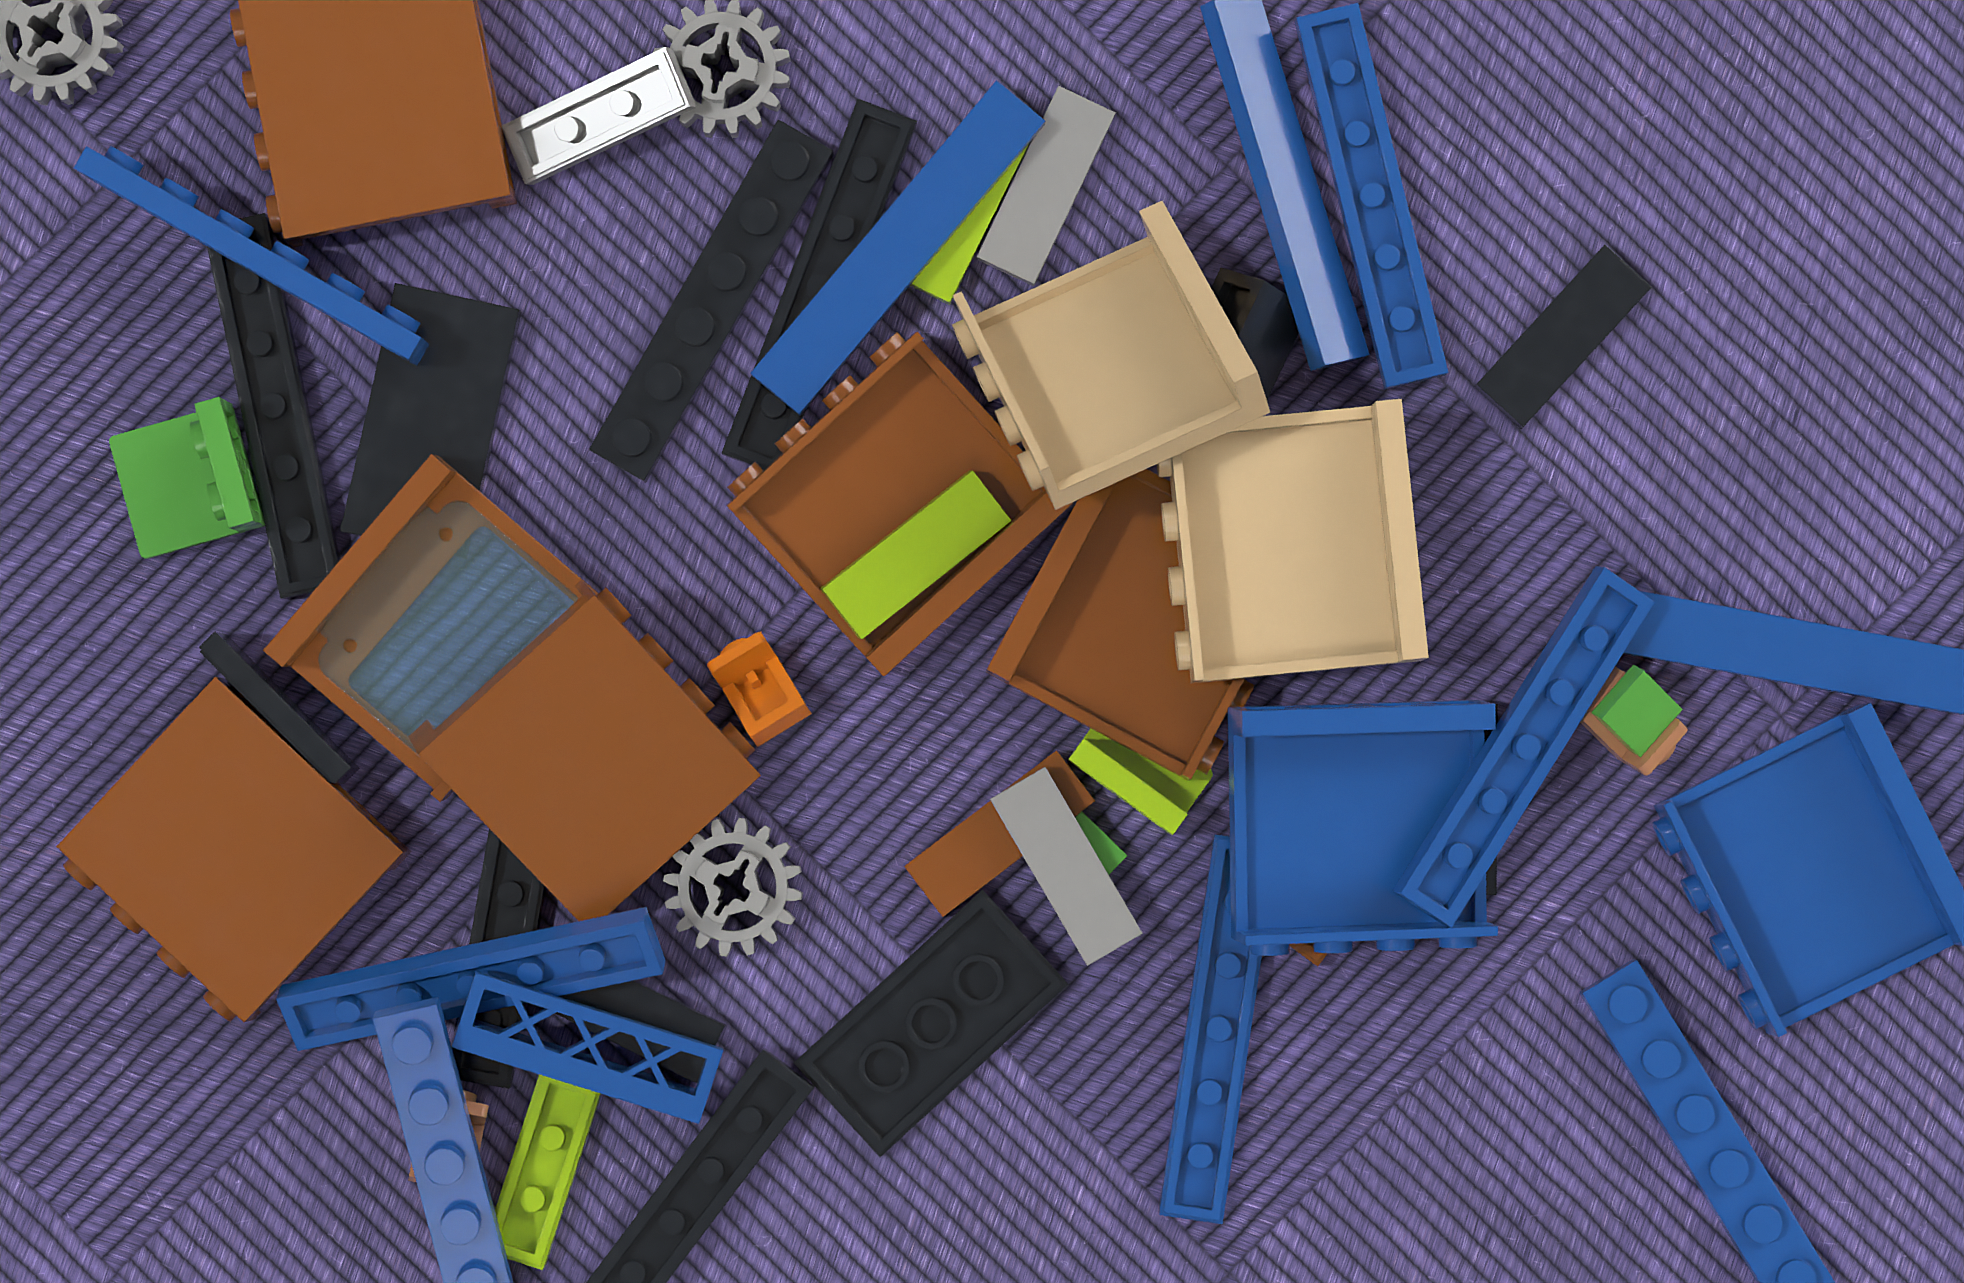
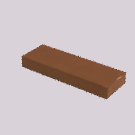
(982, 845)

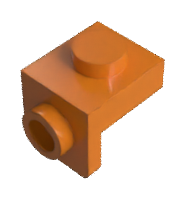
(758, 687)

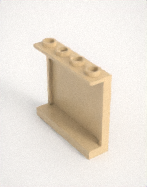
(1113, 365)
(1296, 546)

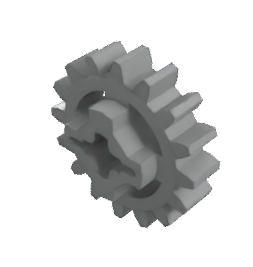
(42, 56)
(749, 75)
(759, 901)

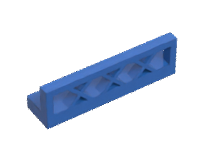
(580, 1068)

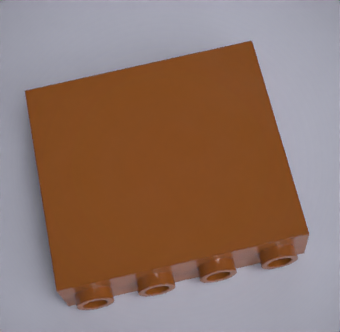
(371, 111)
(871, 468)
(1102, 633)
(589, 756)
(230, 851)

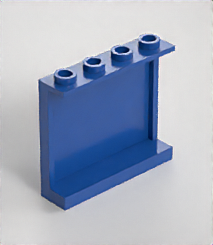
(1334, 812)
(1814, 868)

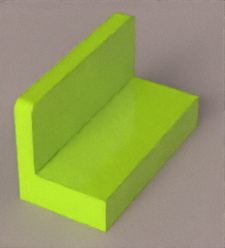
(1138, 781)

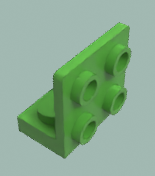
(187, 480)

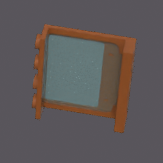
(424, 611)

